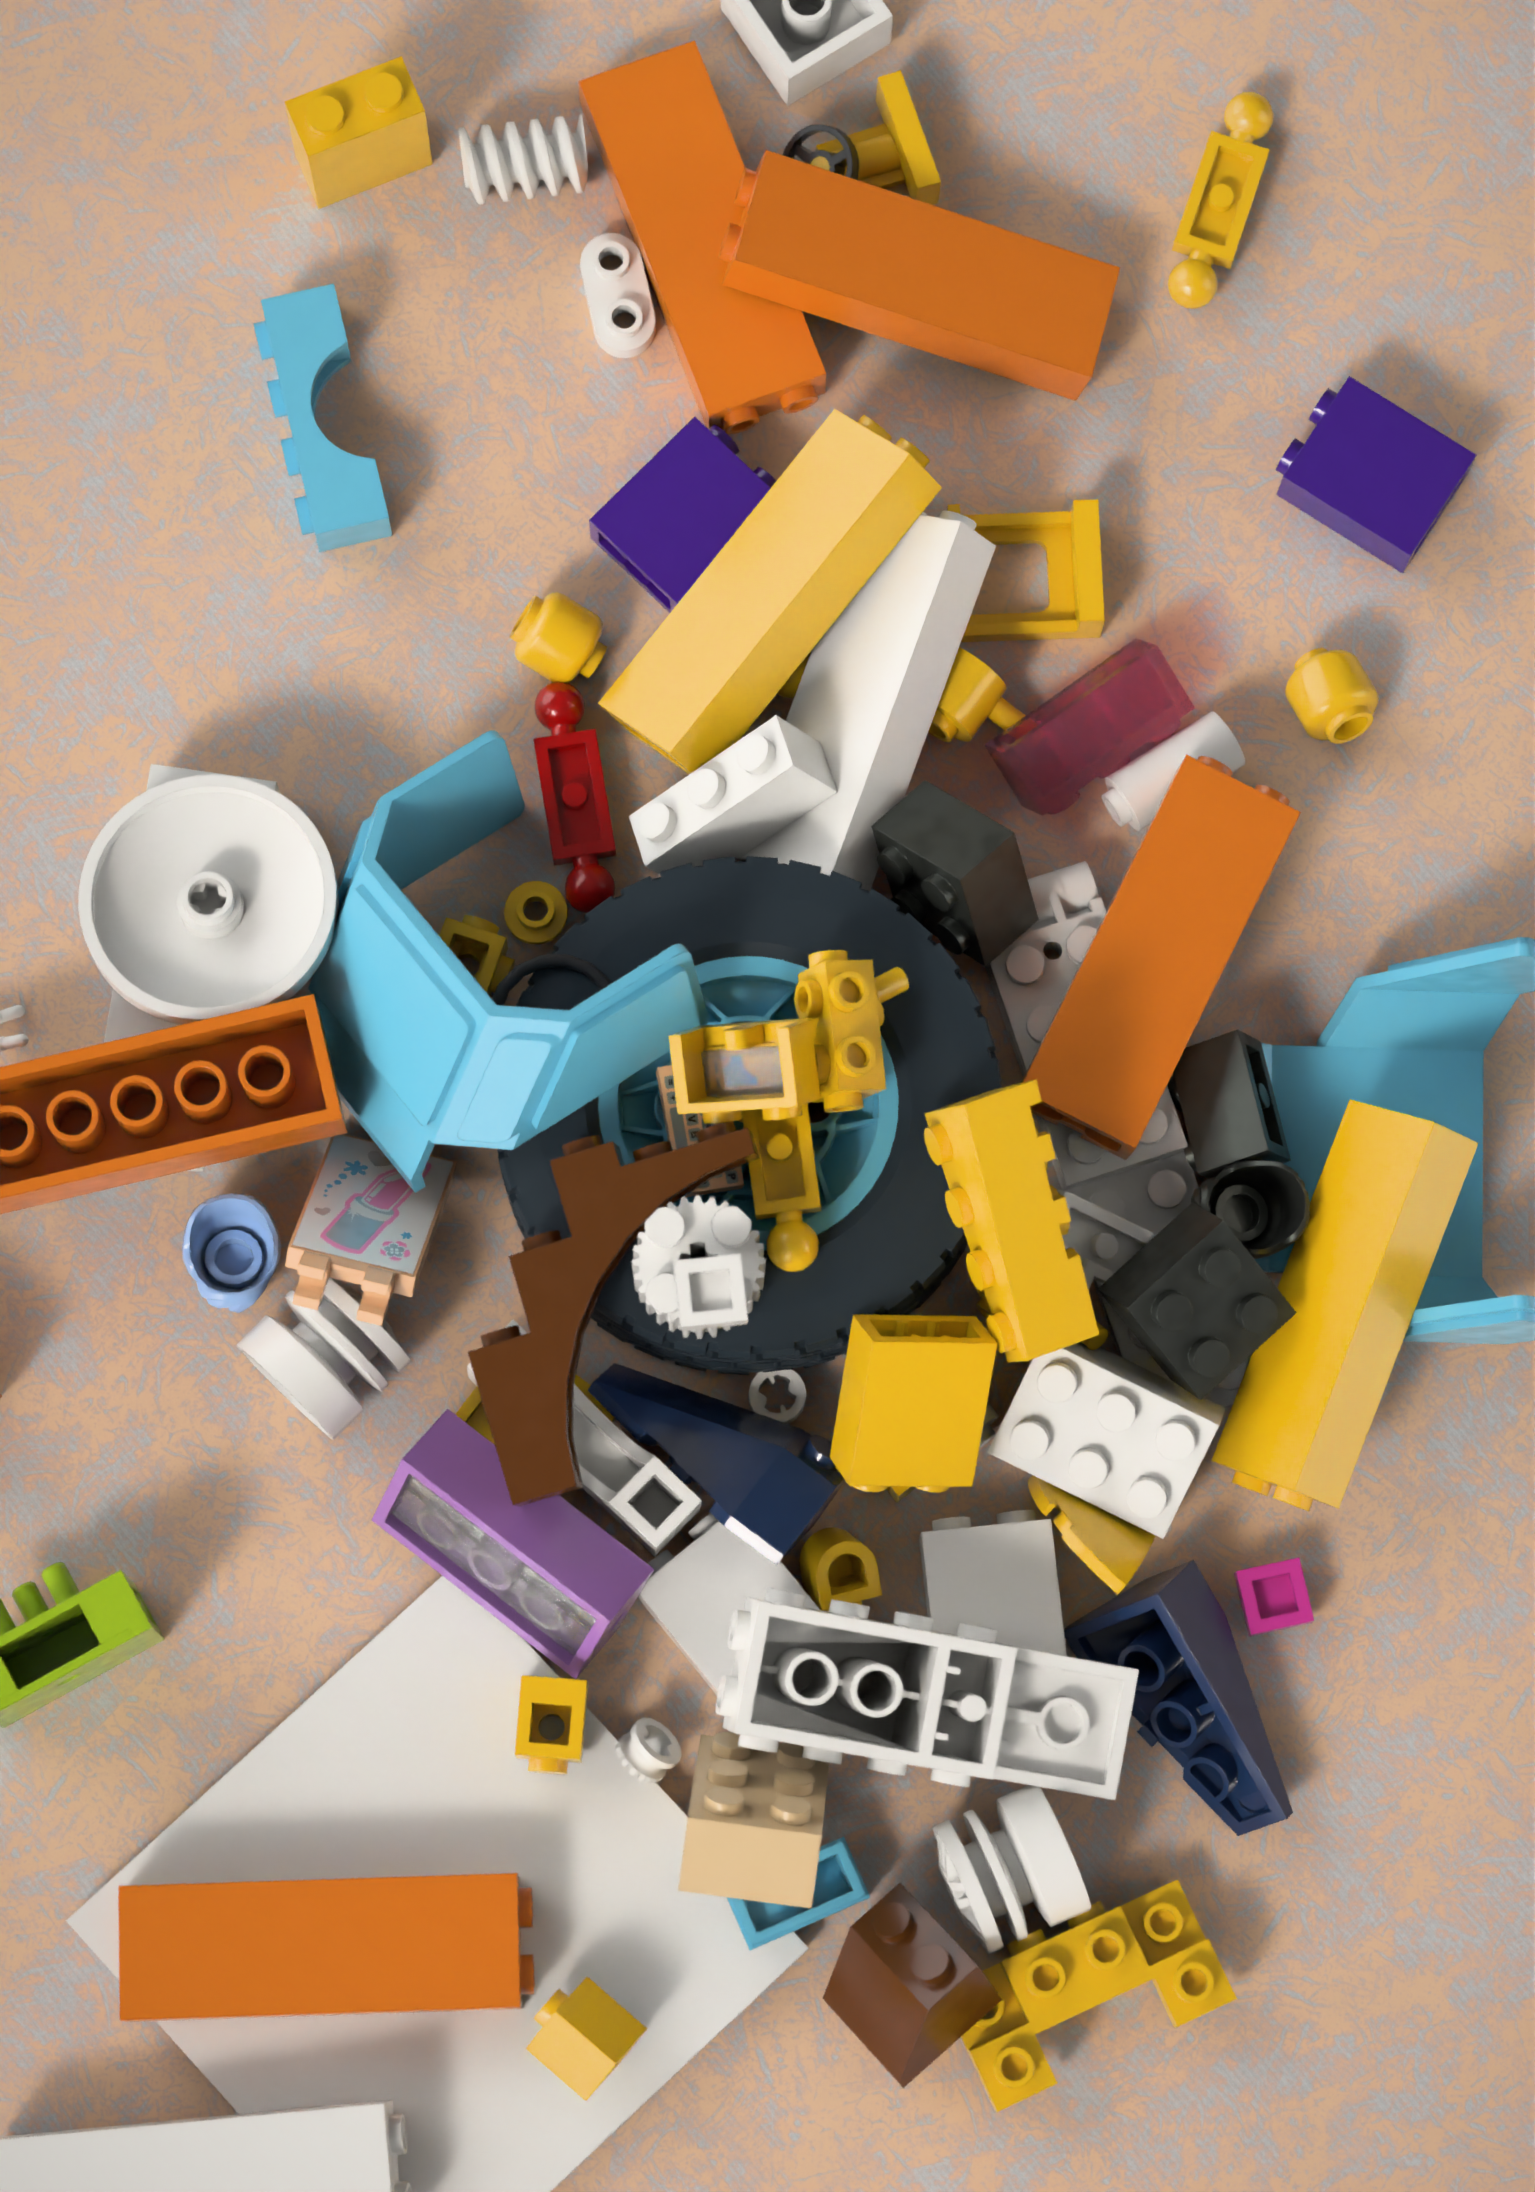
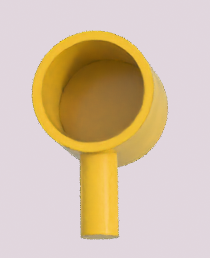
(969, 698)

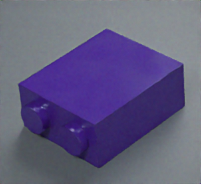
(1373, 473)
(679, 511)

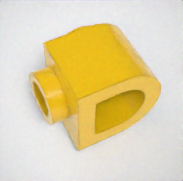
(838, 1568)

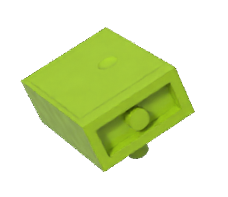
(70, 1641)

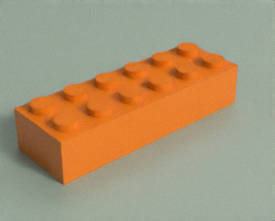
(165, 1103)

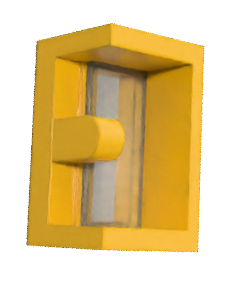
(745, 1068)

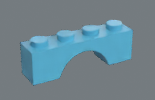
(341, 489)

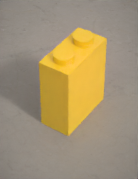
(359, 132)
(912, 1401)

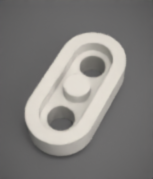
(616, 293)

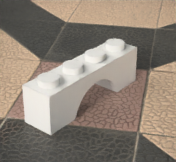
(626, 1477)

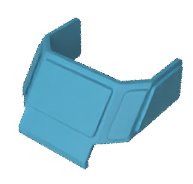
(415, 1034)
(1418, 1049)

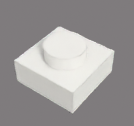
(710, 1292)

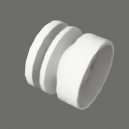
(324, 1356)
(1011, 1868)

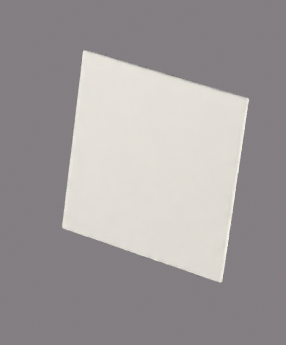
(417, 1774)

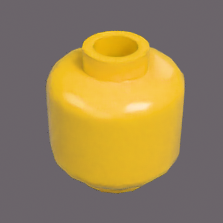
(558, 638)
(1332, 695)

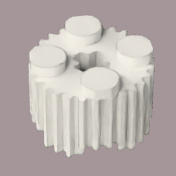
(686, 1231)

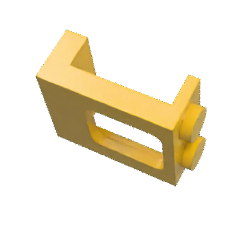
(1072, 574)

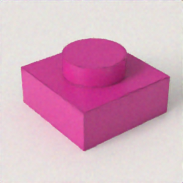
(1274, 1597)

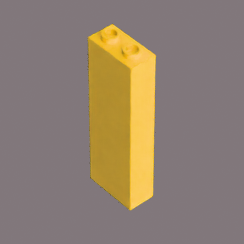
(772, 591)
(1353, 1295)

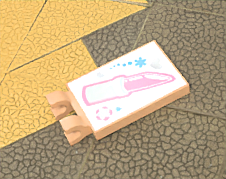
(366, 1226)

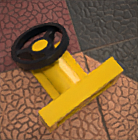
(881, 154)

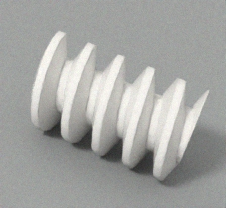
(524, 159)

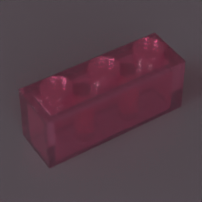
(1090, 728)

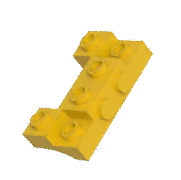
(1086, 1966)

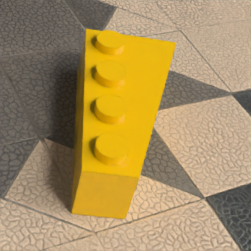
(1012, 1220)

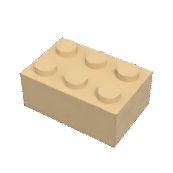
(754, 1823)

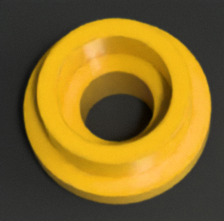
(535, 931)

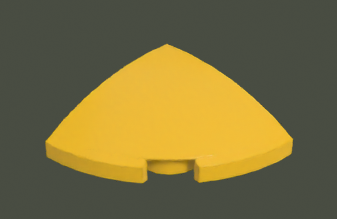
(1097, 1537)

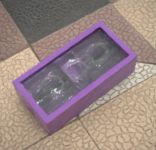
(528, 1565)

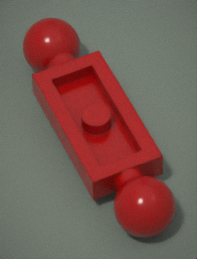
(574, 796)

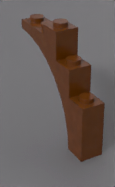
(531, 1376)

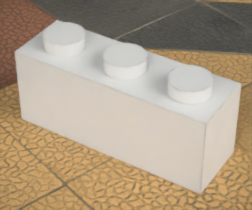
(735, 799)

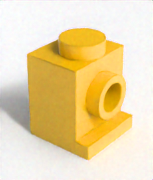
(545, 1698)

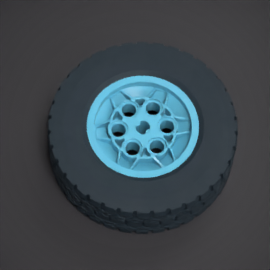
(880, 1193)

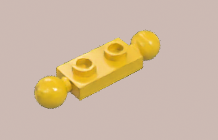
(1220, 200)
(785, 1186)

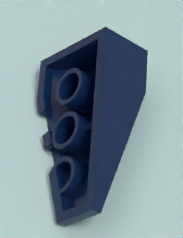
(760, 1471)
(1190, 1691)

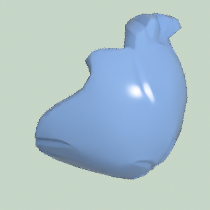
(231, 1250)

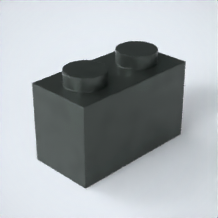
(1227, 1104)

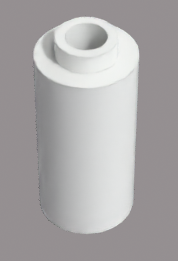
(1142, 783)

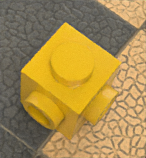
(584, 2036)

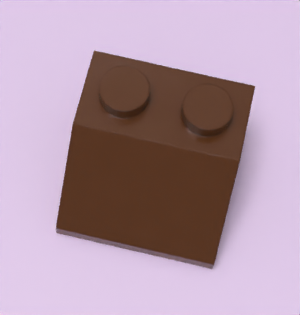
(906, 1986)

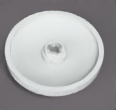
(208, 898)

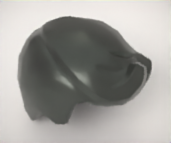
(1260, 1204)

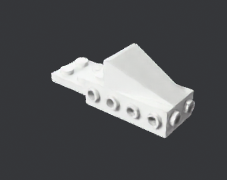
(922, 1697)

